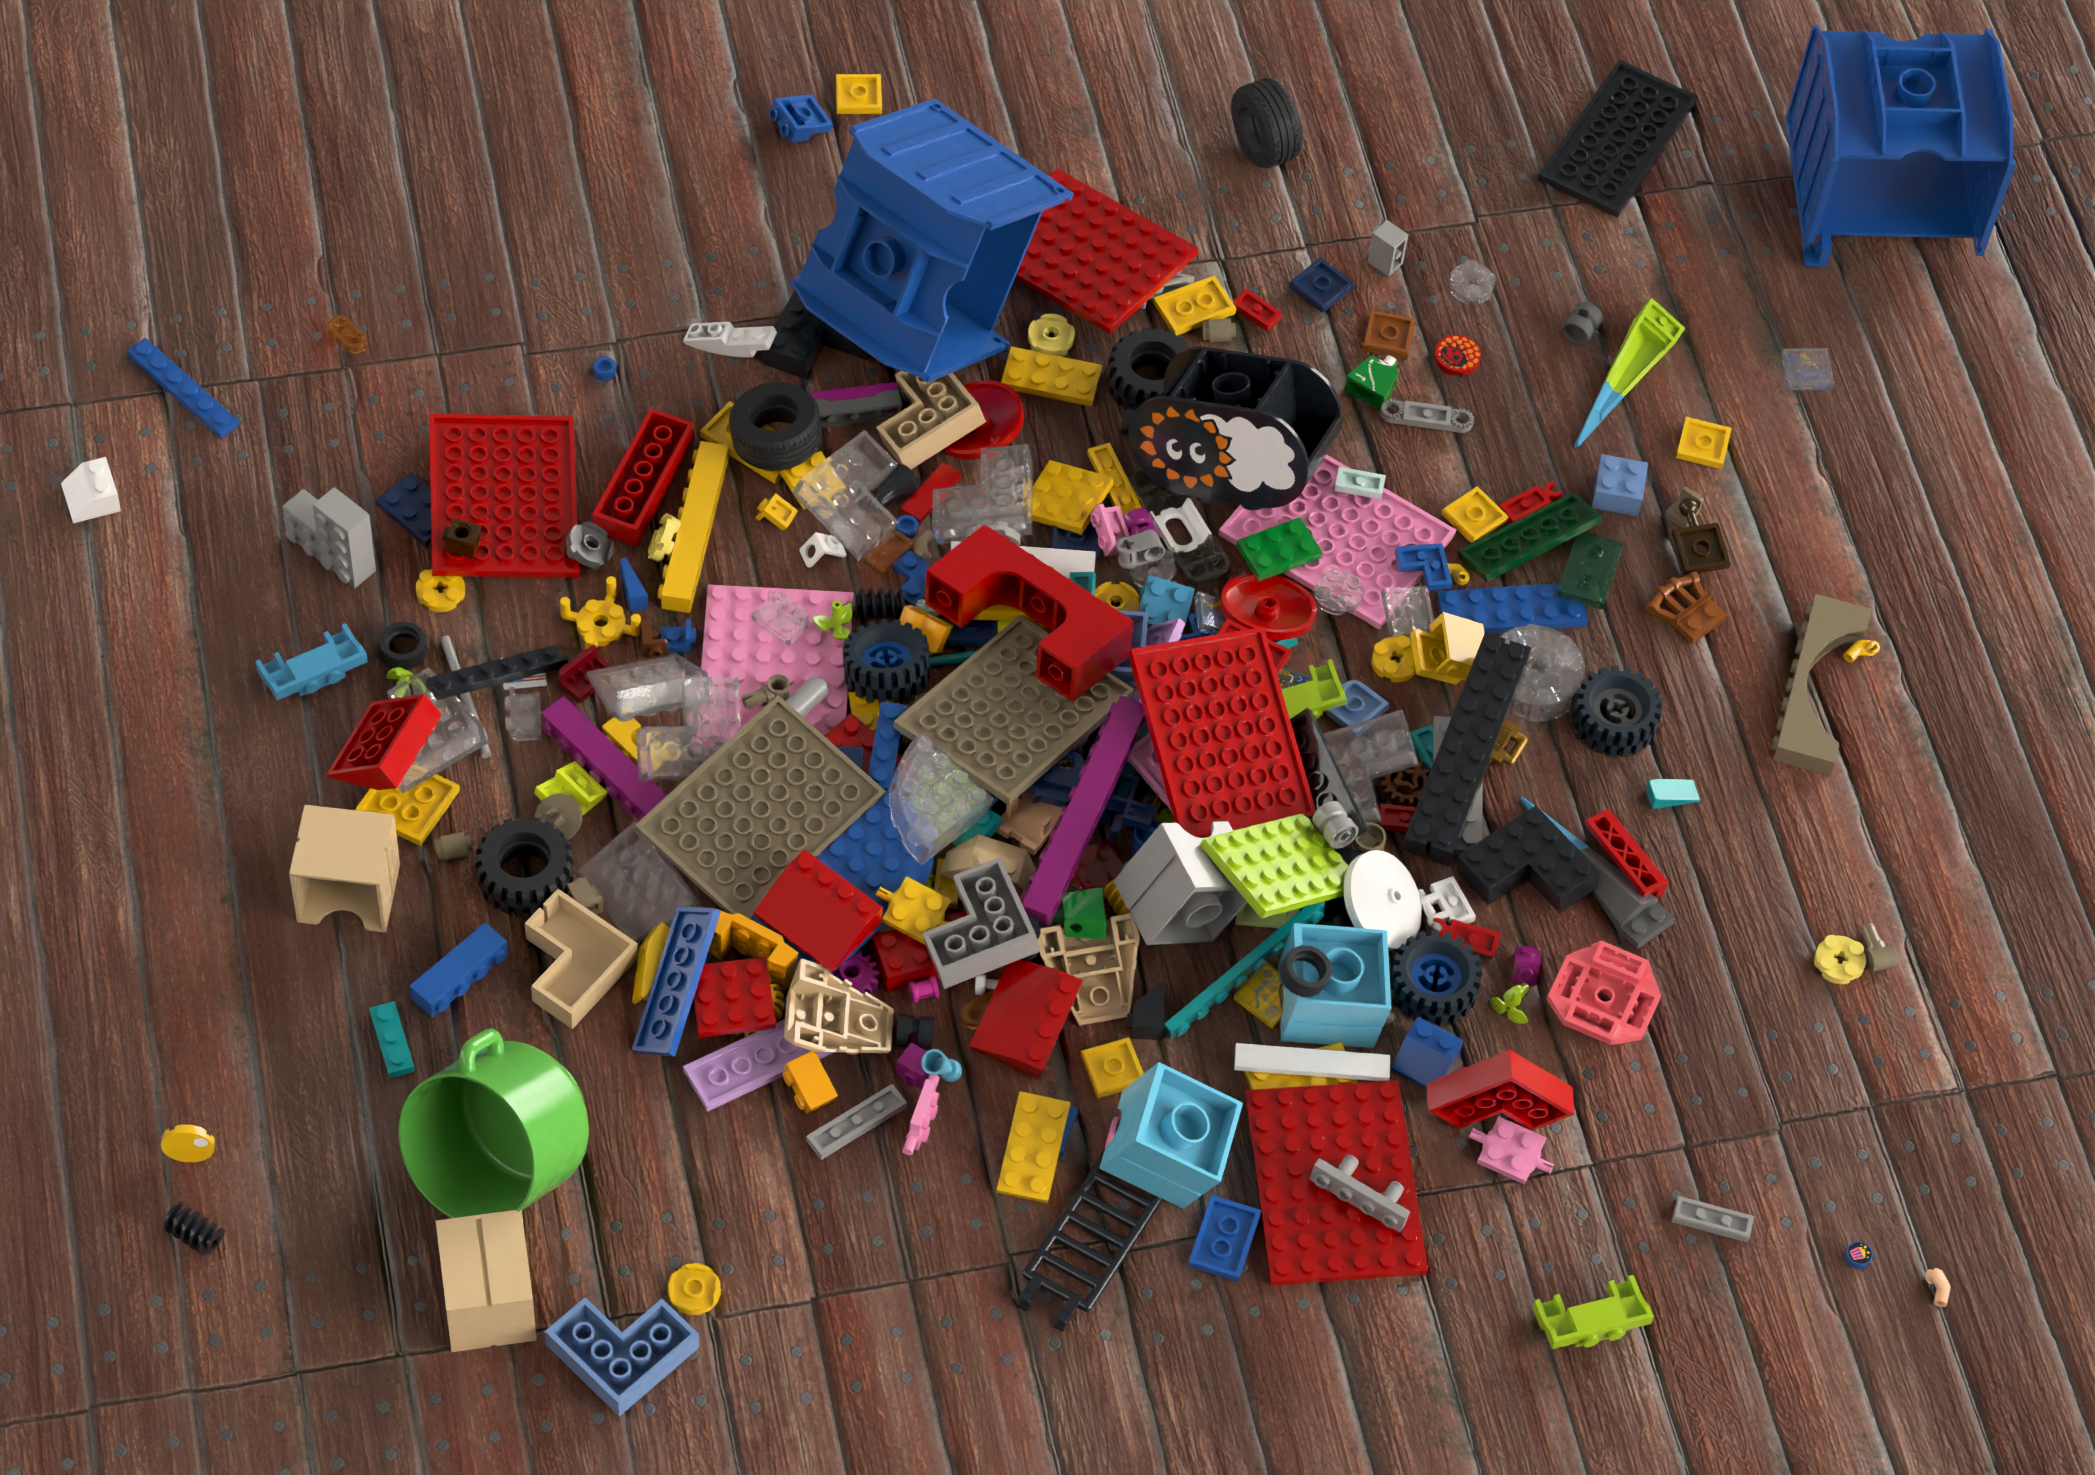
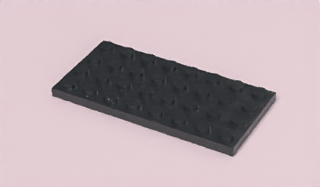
(1618, 138)

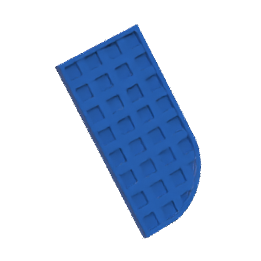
(870, 857)

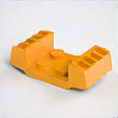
(757, 942)

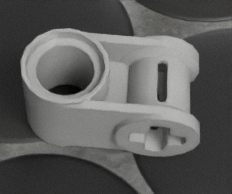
(1141, 547)

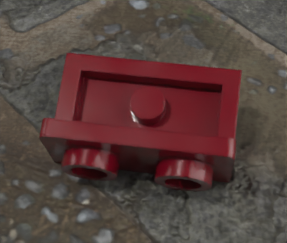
(574, 677)

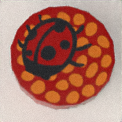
(1457, 355)

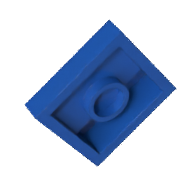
(799, 117)

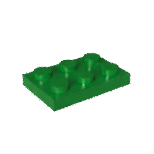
(1279, 549)

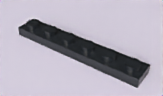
(496, 672)

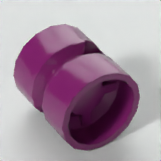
(1139, 521)

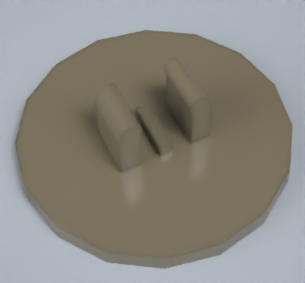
(562, 812)

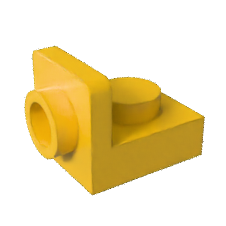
(776, 511)

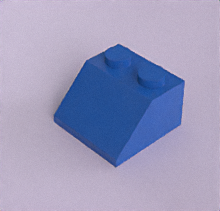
(1426, 1053)

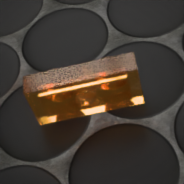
(888, 552)

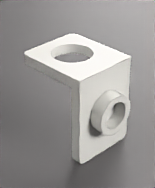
(824, 545)

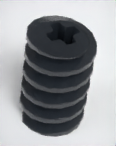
(879, 603)
(191, 1231)

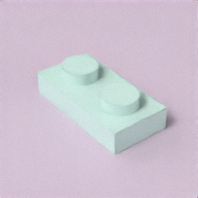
(1360, 483)

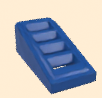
(634, 592)

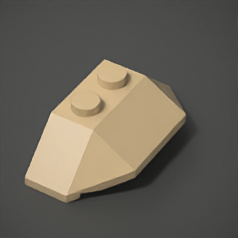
(985, 849)

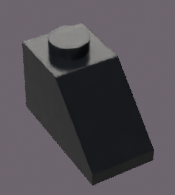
(1148, 1015)

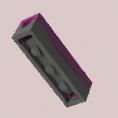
(858, 404)

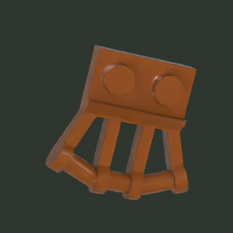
(1695, 620)

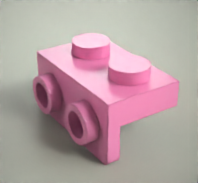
(1109, 527)

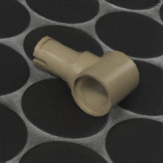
(768, 692)
(1877, 953)

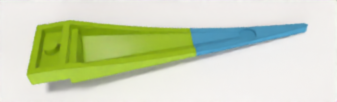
(1645, 344)

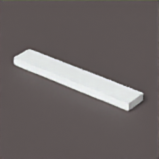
(1312, 1062)

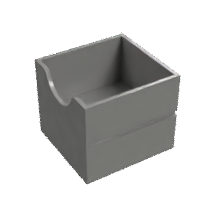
(1178, 888)

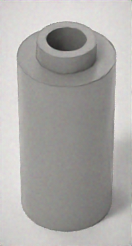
(808, 695)

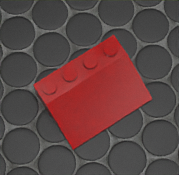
(386, 742)
(819, 911)
(1026, 1015)

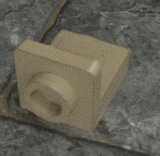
(1673, 512)

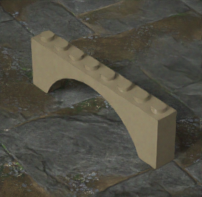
(1801, 737)

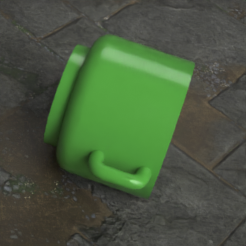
(493, 1128)

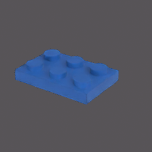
(1224, 1238)

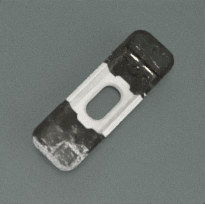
(1201, 558)

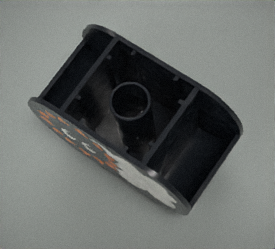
(1236, 427)

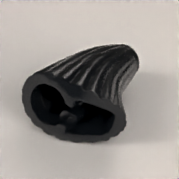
(896, 485)

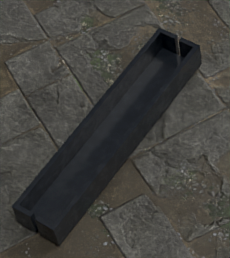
(1467, 748)

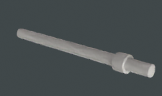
(466, 698)

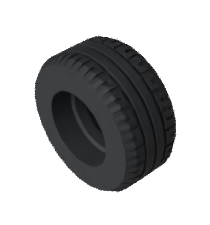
(1267, 122)
(777, 448)

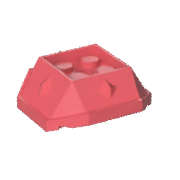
(1611, 975)

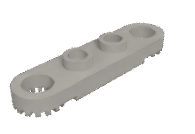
(1427, 416)

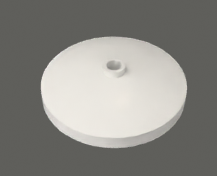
(1382, 897)

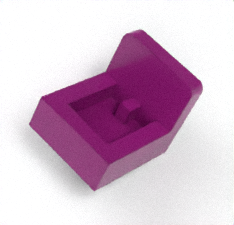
(1526, 965)

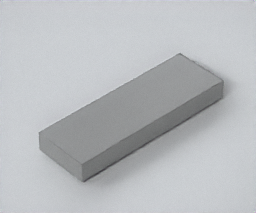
(1712, 1219)

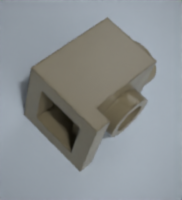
(586, 895)

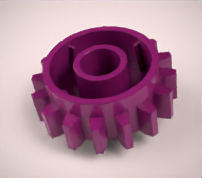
(862, 969)

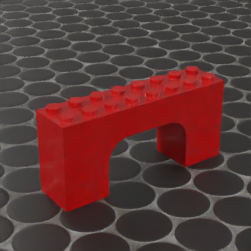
(991, 570)

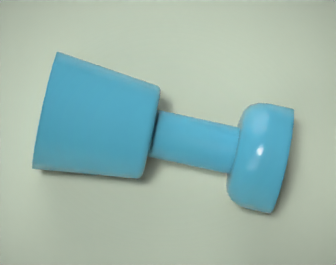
(937, 1063)

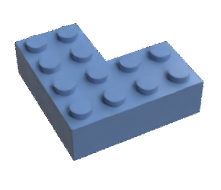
(618, 1363)

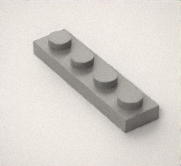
(856, 1121)

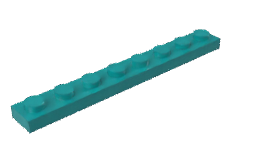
(1238, 973)

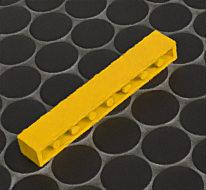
(695, 528)

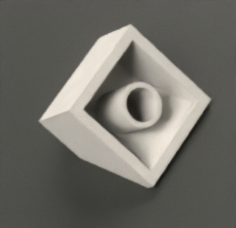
(91, 491)

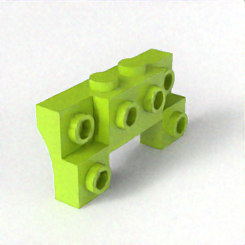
(1318, 695)
(1594, 1320)

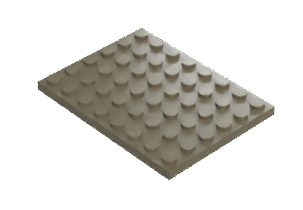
(1002, 718)
(758, 807)

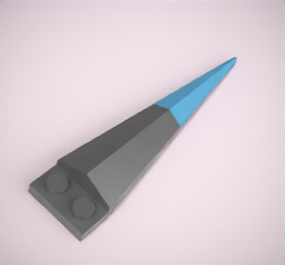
(1632, 914)

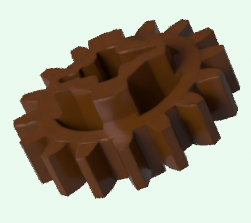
(1405, 785)

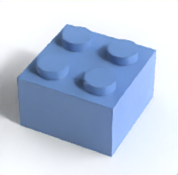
(1619, 485)

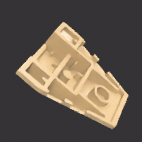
(1102, 964)
(834, 1016)

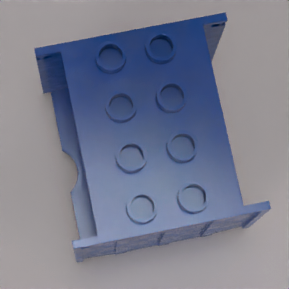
(1900, 136)
(925, 240)

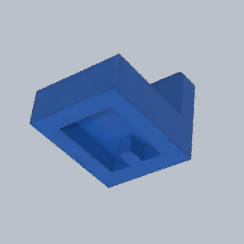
(1820, 251)
(679, 638)

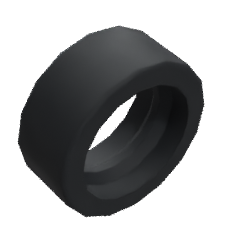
(398, 630)
(1296, 984)

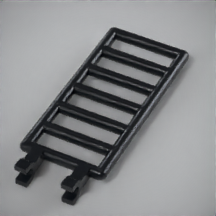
(1072, 1300)

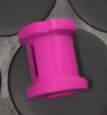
(923, 989)

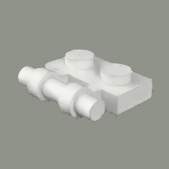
(1450, 900)

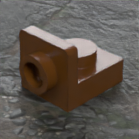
(651, 645)

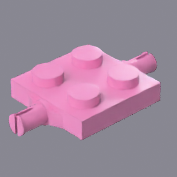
(924, 1112)
(1511, 1150)

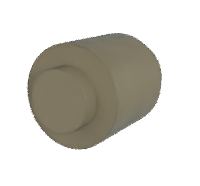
(1218, 330)
(453, 846)

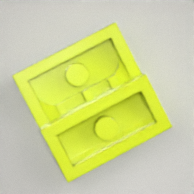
(576, 783)

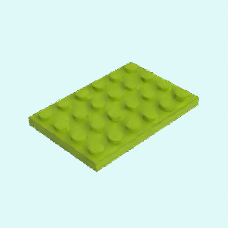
(1279, 864)

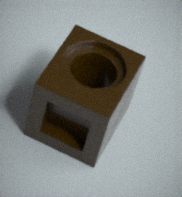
(462, 538)

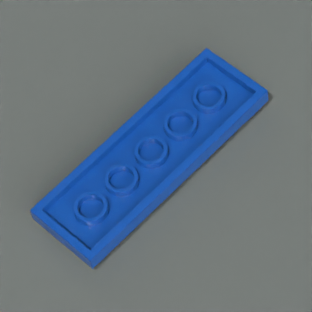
(1513, 607)
(676, 981)

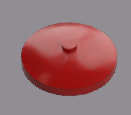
(1003, 418)
(1274, 603)

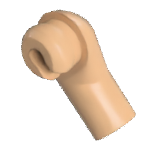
(1943, 1287)

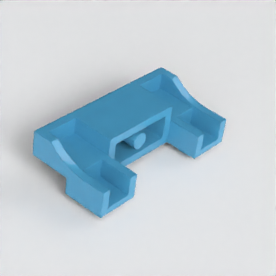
(314, 668)

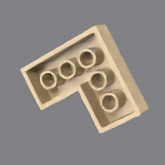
(938, 417)

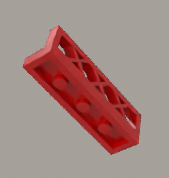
(1627, 854)

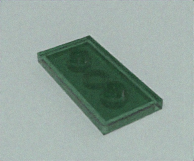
(1590, 569)

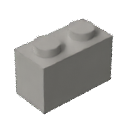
(1387, 247)

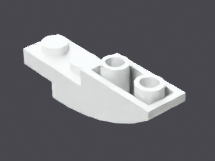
(729, 341)

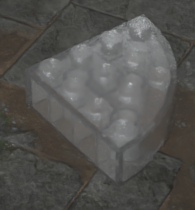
(933, 799)

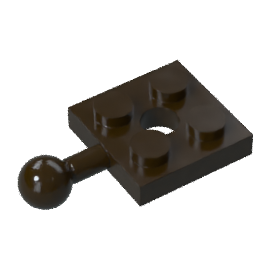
(1707, 535)

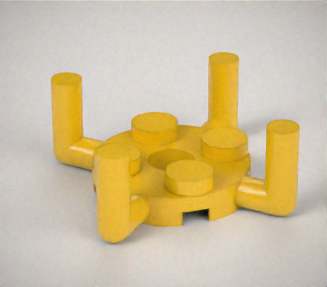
(601, 610)

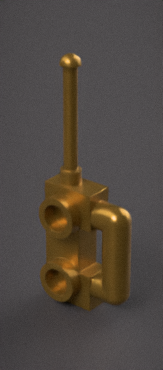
(1510, 732)

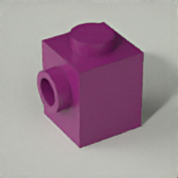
(910, 1066)

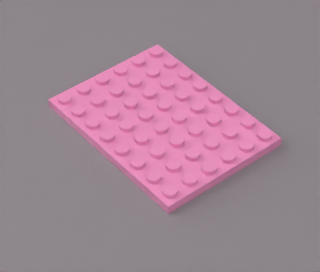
(1352, 532)
(746, 650)

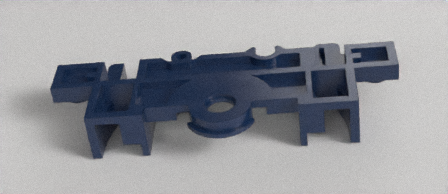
(1057, 784)

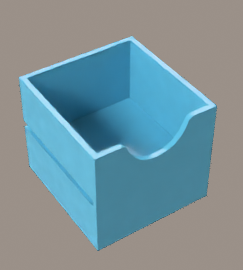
(1355, 998)
(1172, 1135)

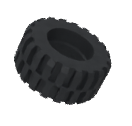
(1139, 350)
(523, 838)

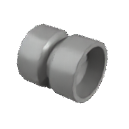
(1334, 824)

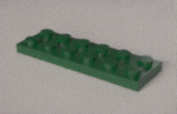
(1529, 536)

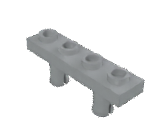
(1359, 1195)

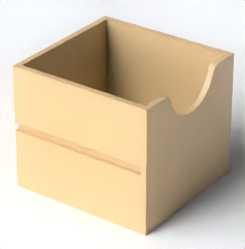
(345, 864)
(486, 1280)

